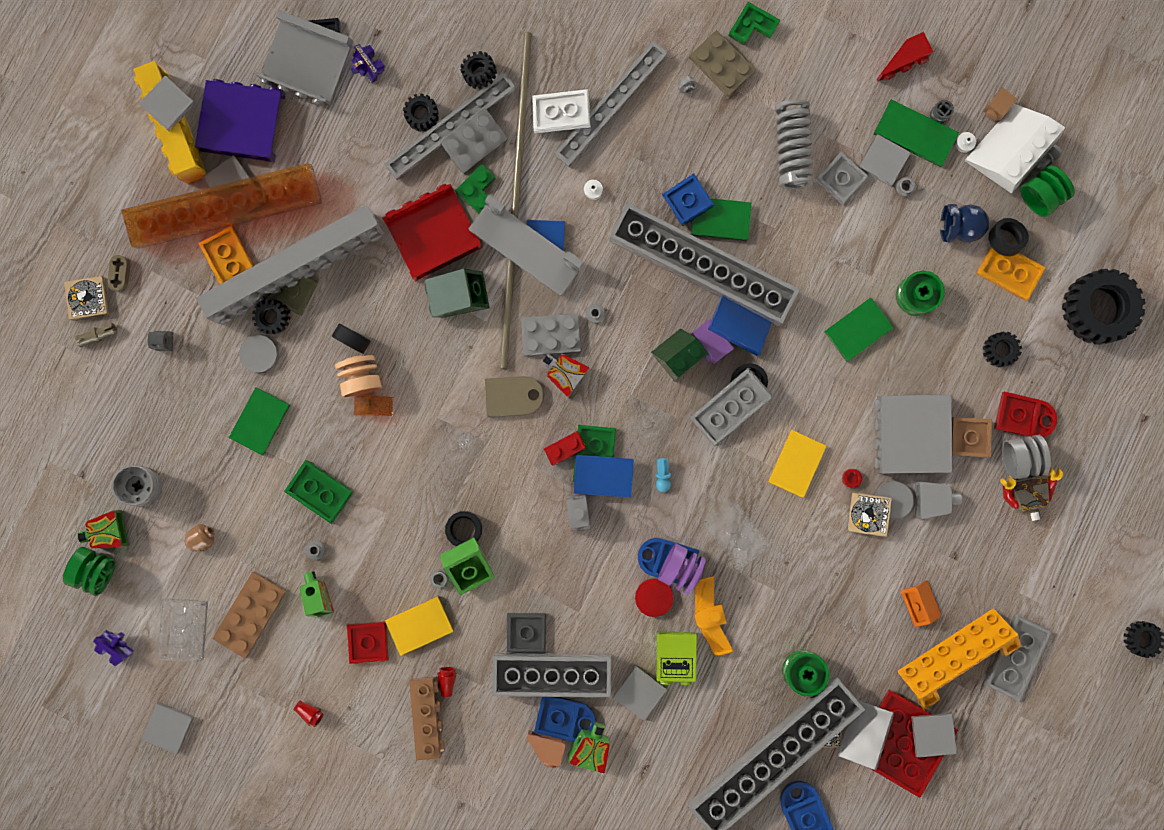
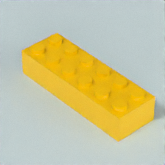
(178, 142)

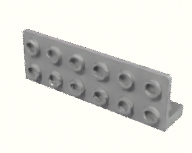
(525, 246)

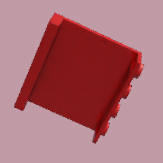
(432, 232)

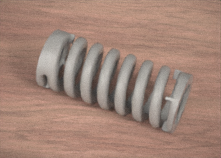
(795, 178)

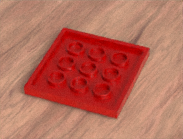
(898, 756)

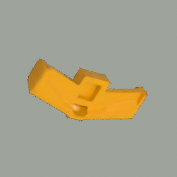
(710, 617)

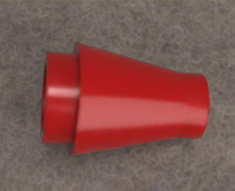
(446, 680)
(308, 713)

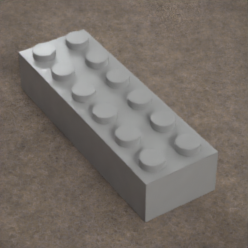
(551, 675)

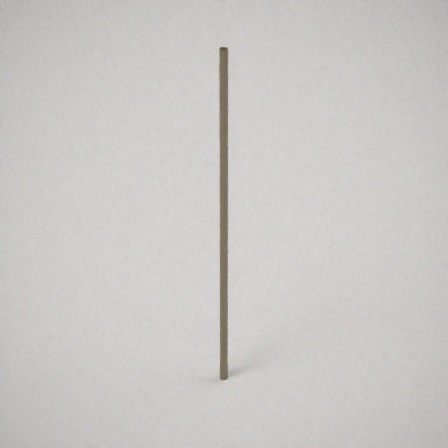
(516, 195)

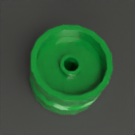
(929, 287)
(811, 683)

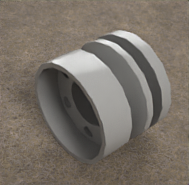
(1026, 457)
(126, 481)

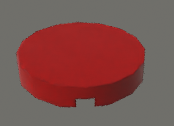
(654, 598)

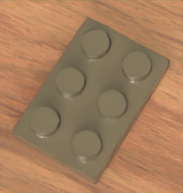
(722, 63)

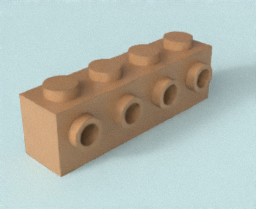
(426, 718)

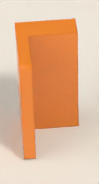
(921, 604)

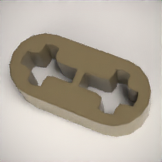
(116, 273)

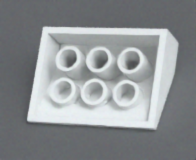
(1015, 146)

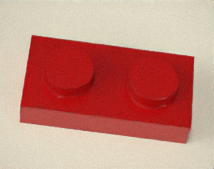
(565, 448)

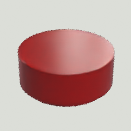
(851, 478)

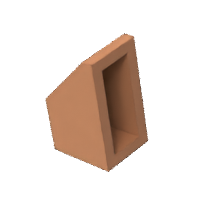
(547, 748)

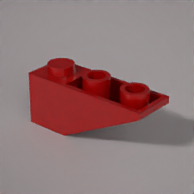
(913, 51)

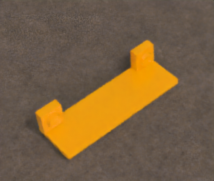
(958, 655)

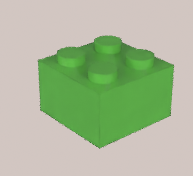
(467, 566)

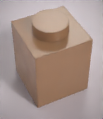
(999, 105)

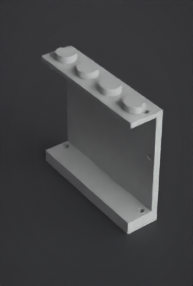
(306, 59)
(913, 434)

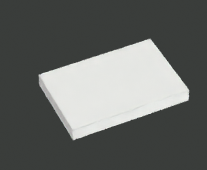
(561, 111)

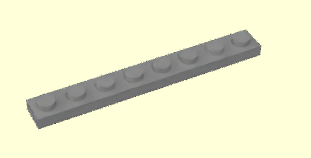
(612, 103)
(429, 141)

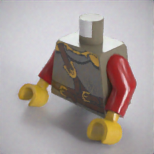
(1031, 492)

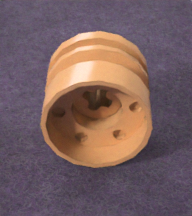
(358, 376)

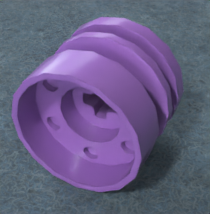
(683, 569)

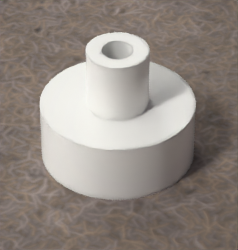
(965, 142)
(590, 193)

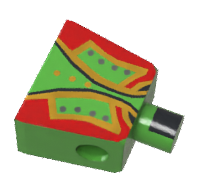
(105, 531)
(316, 603)
(590, 749)

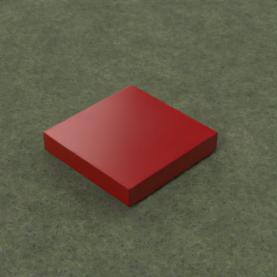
(367, 642)

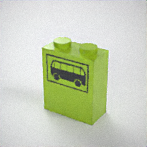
(676, 657)

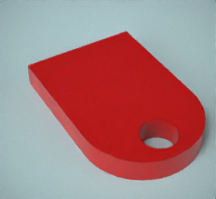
(1024, 415)

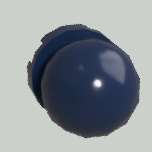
(966, 223)

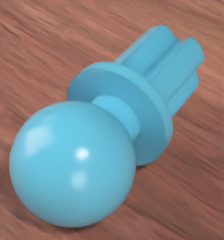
(663, 483)

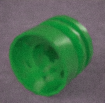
(1047, 191)
(89, 571)

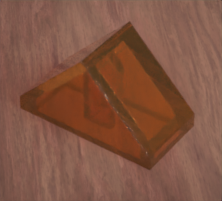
(373, 405)

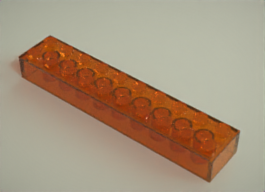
(221, 206)

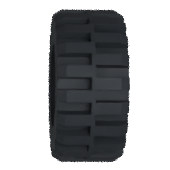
(1127, 300)

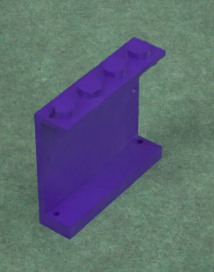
(238, 120)

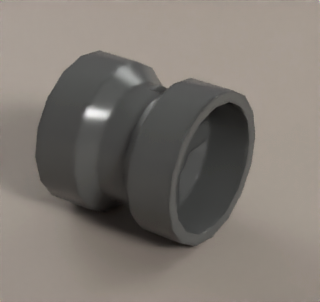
(939, 114)

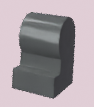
(160, 340)

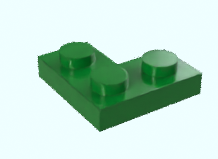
(753, 19)
(472, 188)

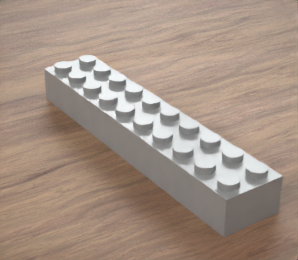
(703, 264)
(290, 265)
(775, 756)

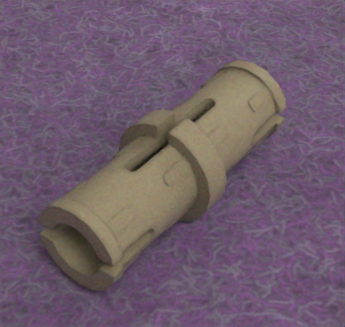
(96, 334)

